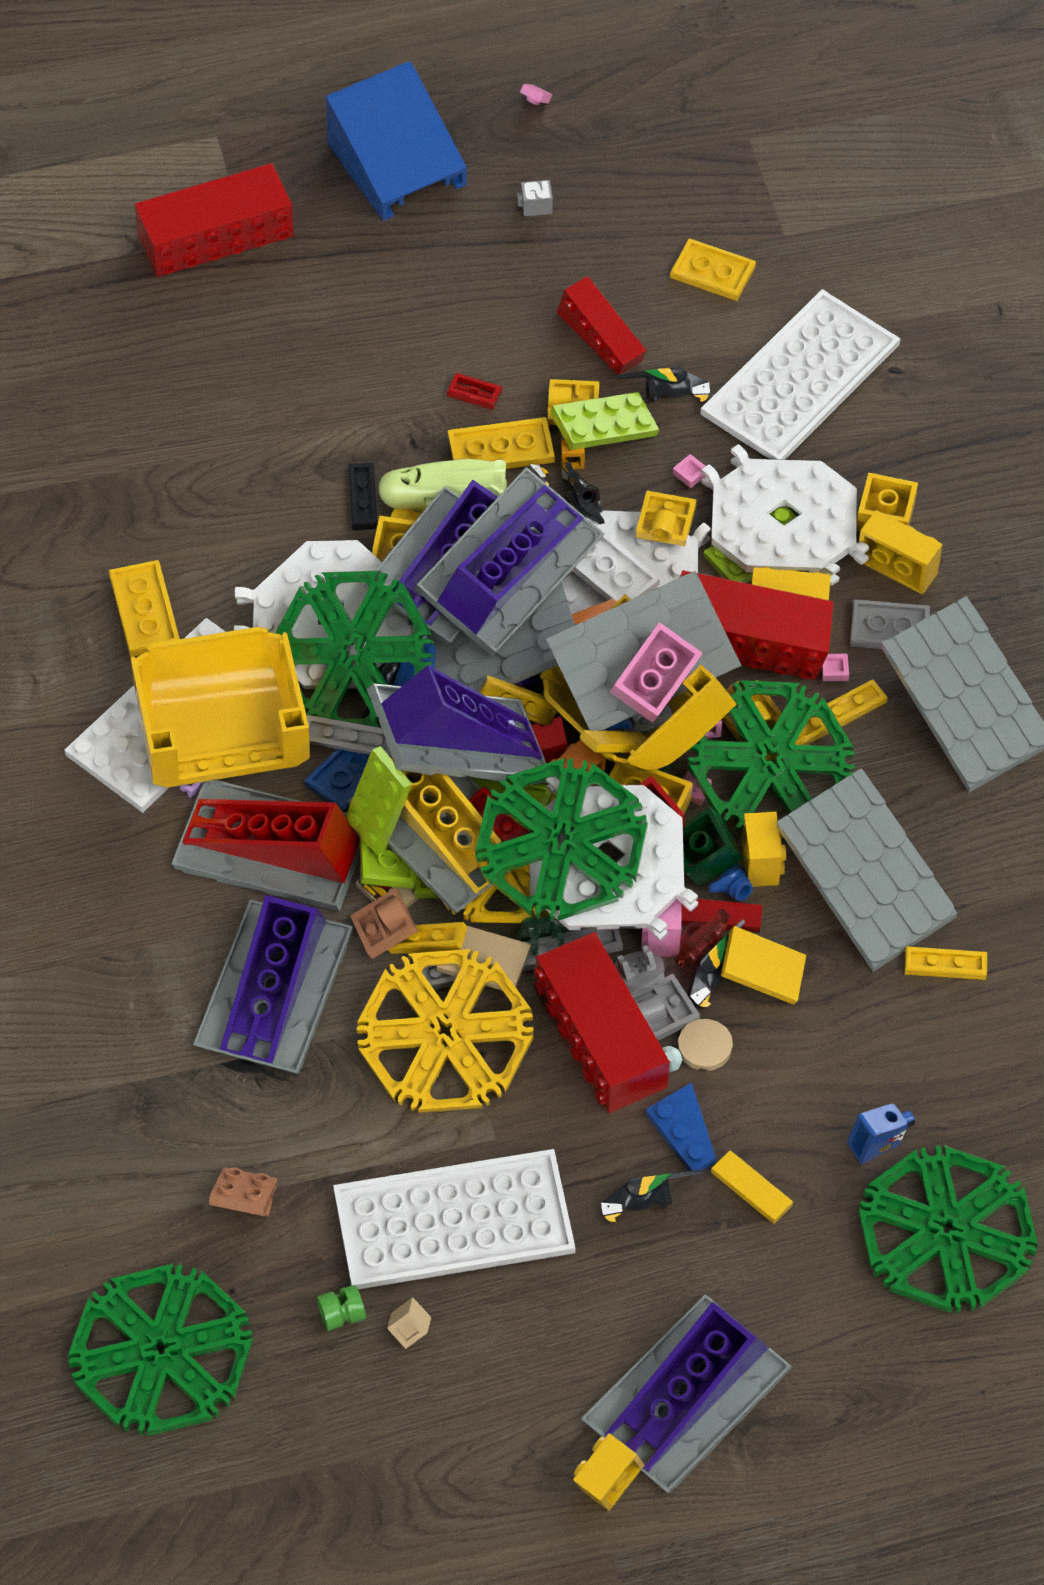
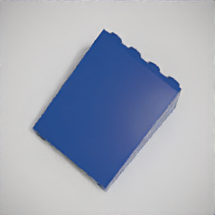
(391, 138)

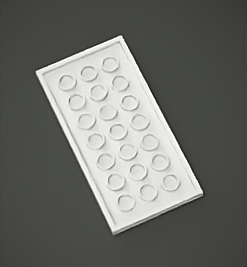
(800, 376)
(116, 749)
(453, 1219)

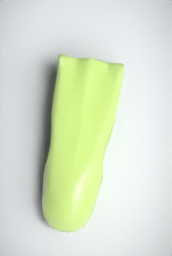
(418, 485)

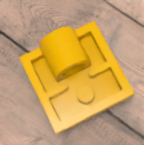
(570, 391)
(666, 518)

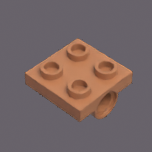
(383, 923)
(243, 1191)

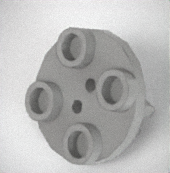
(640, 969)

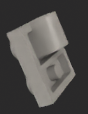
(666, 1007)

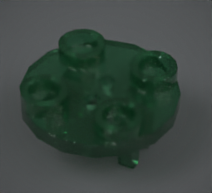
(535, 928)

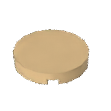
(705, 1044)

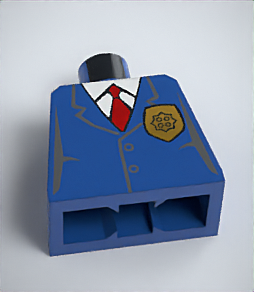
(878, 1131)

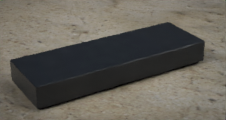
(363, 496)

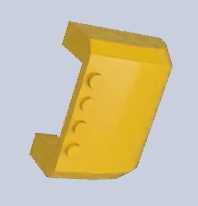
(220, 706)
(692, 717)

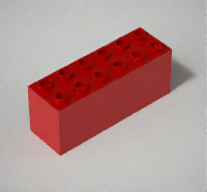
(214, 220)
(772, 626)
(601, 1022)

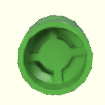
(341, 1307)

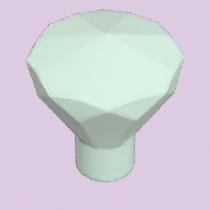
(674, 1057)

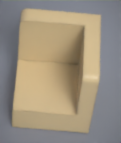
(409, 1323)

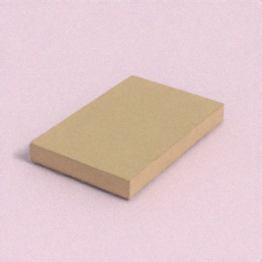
(506, 951)

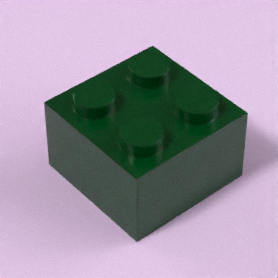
(708, 847)

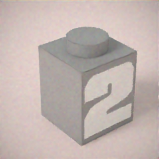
(535, 198)

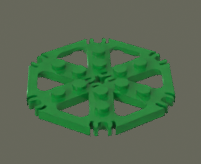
(345, 633)
(780, 741)
(541, 825)
(966, 1232)
(170, 1332)

